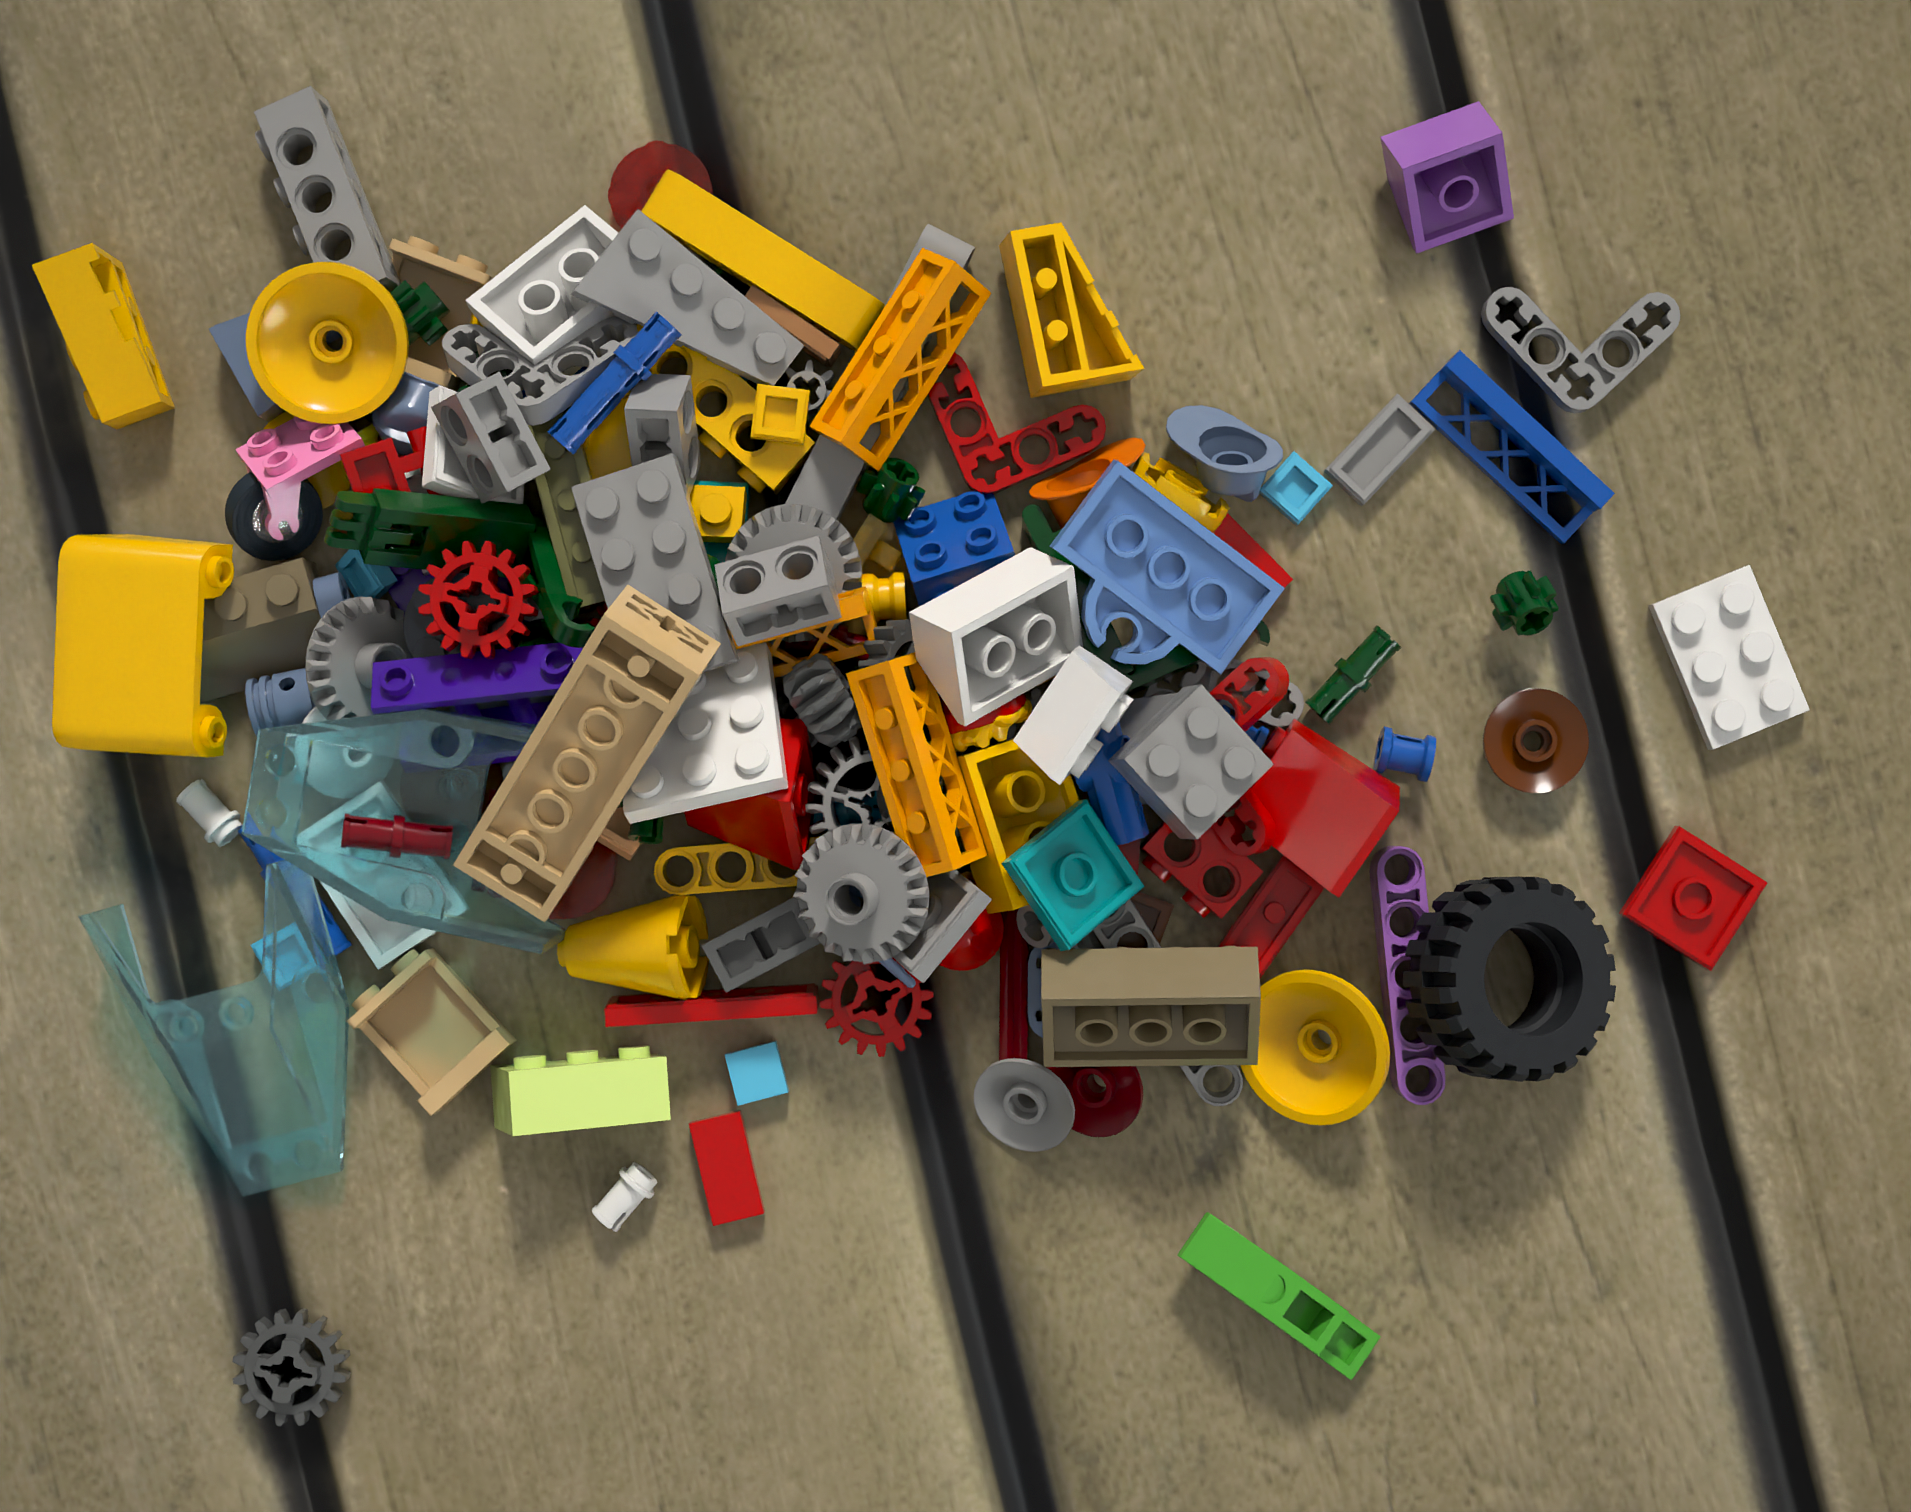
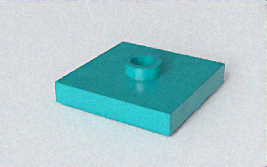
(1073, 875)

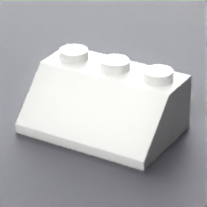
(531, 297)
(998, 633)

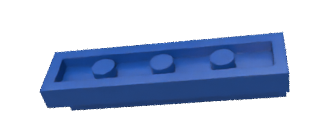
(1525, 434)

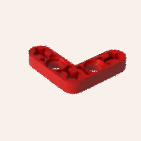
(986, 441)
(1243, 679)

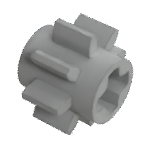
(811, 379)

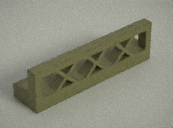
(563, 516)

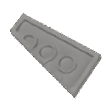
(653, 272)

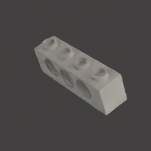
(306, 121)

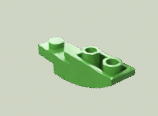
(1279, 1295)

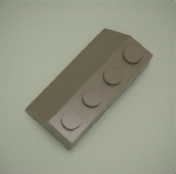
(258, 627)
(1150, 1006)

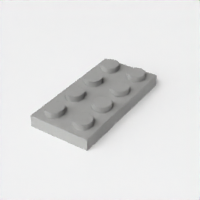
(649, 538)

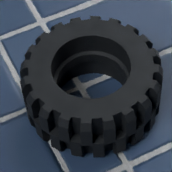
(1567, 989)

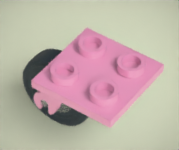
(275, 506)

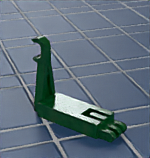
(416, 527)
(1144, 675)

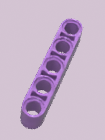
(1391, 952)

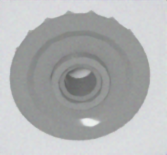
(797, 522)
(344, 652)
(887, 877)

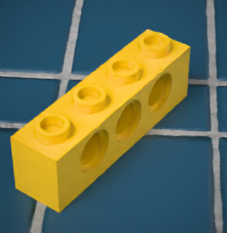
(766, 467)

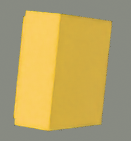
(780, 414)

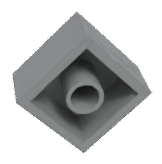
(1191, 762)

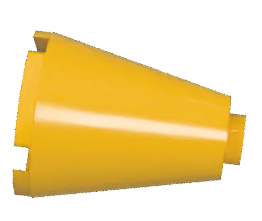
(642, 948)

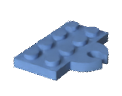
(1160, 574)

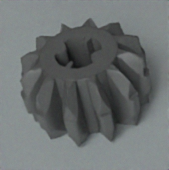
(822, 700)

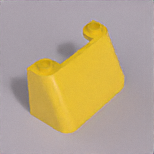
(135, 644)

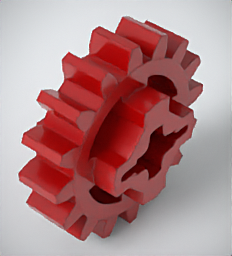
(472, 622)
(888, 1020)

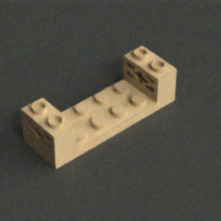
(586, 752)

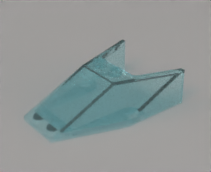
(383, 766)
(257, 1058)

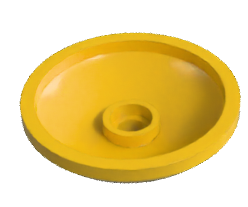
(291, 351)
(1302, 1073)

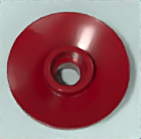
(1102, 1109)

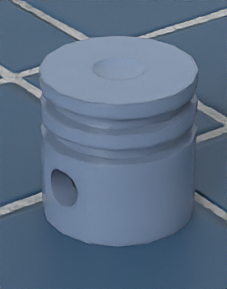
(278, 700)

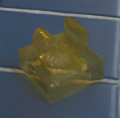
(872, 547)

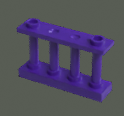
(465, 682)

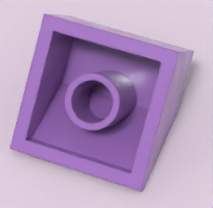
(1448, 176)

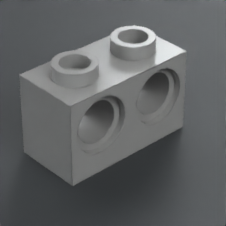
(664, 422)
(490, 438)
(777, 591)

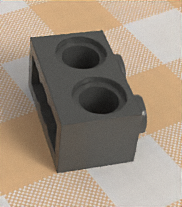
(759, 945)

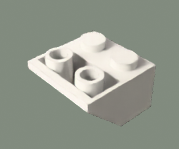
(1071, 713)

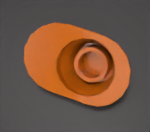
(1070, 487)

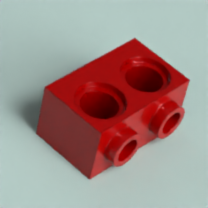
(1205, 853)

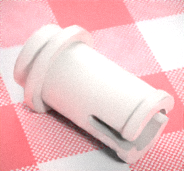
(210, 813)
(625, 1196)

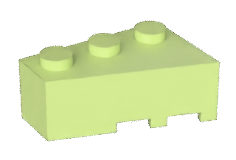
(580, 1091)

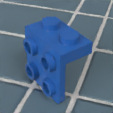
(952, 542)

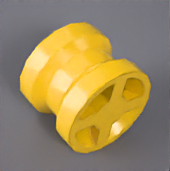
(886, 596)

